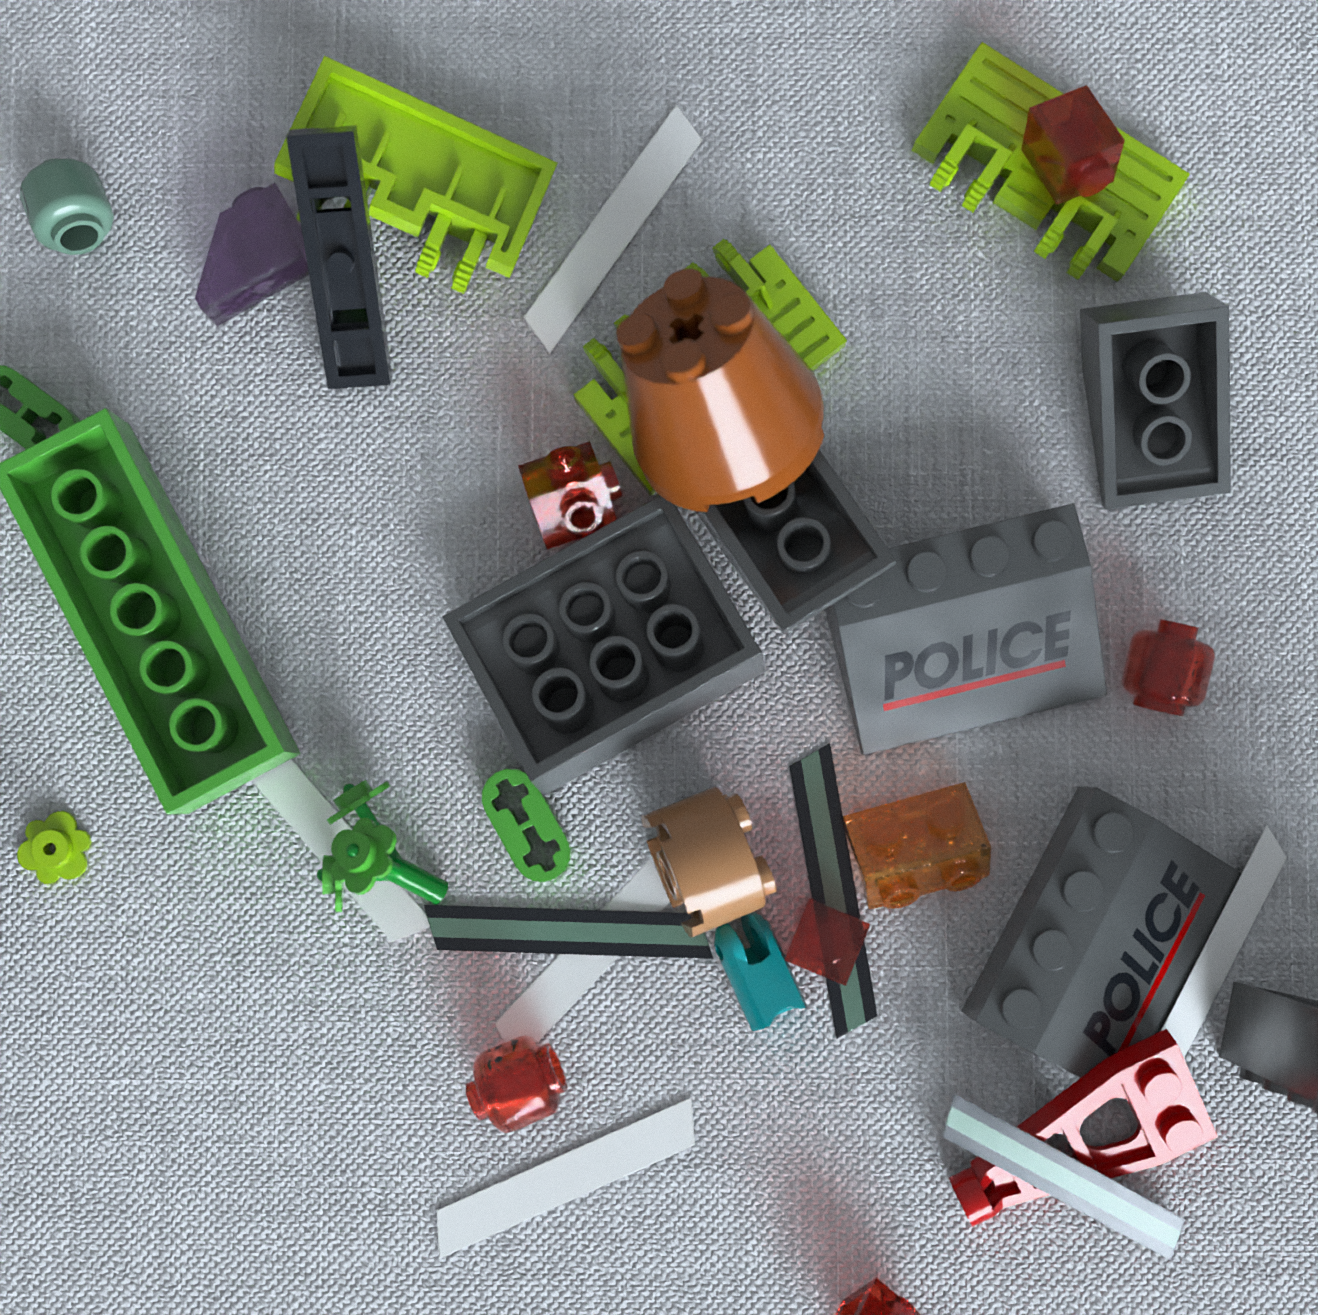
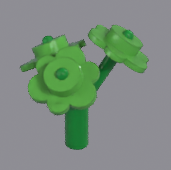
(370, 854)

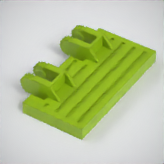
(987, 121)
(430, 165)
(776, 294)

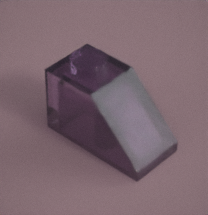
(251, 254)

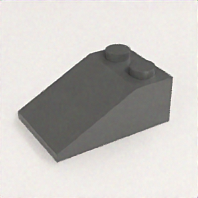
(1158, 398)
(800, 545)

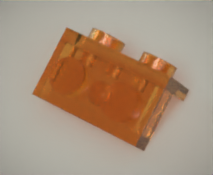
(919, 846)

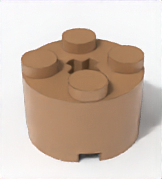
(708, 859)

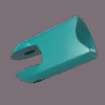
(758, 973)

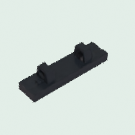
(340, 256)

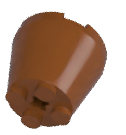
(716, 395)

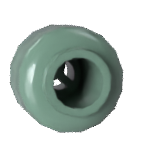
(66, 206)

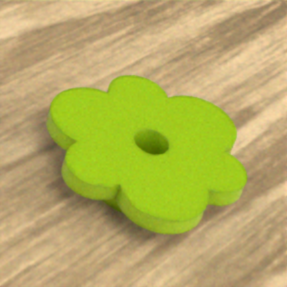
(70, 844)

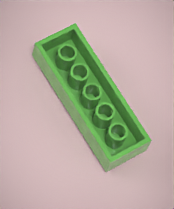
(145, 612)

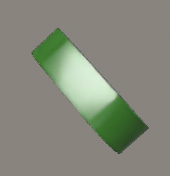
(35, 404)
(513, 833)

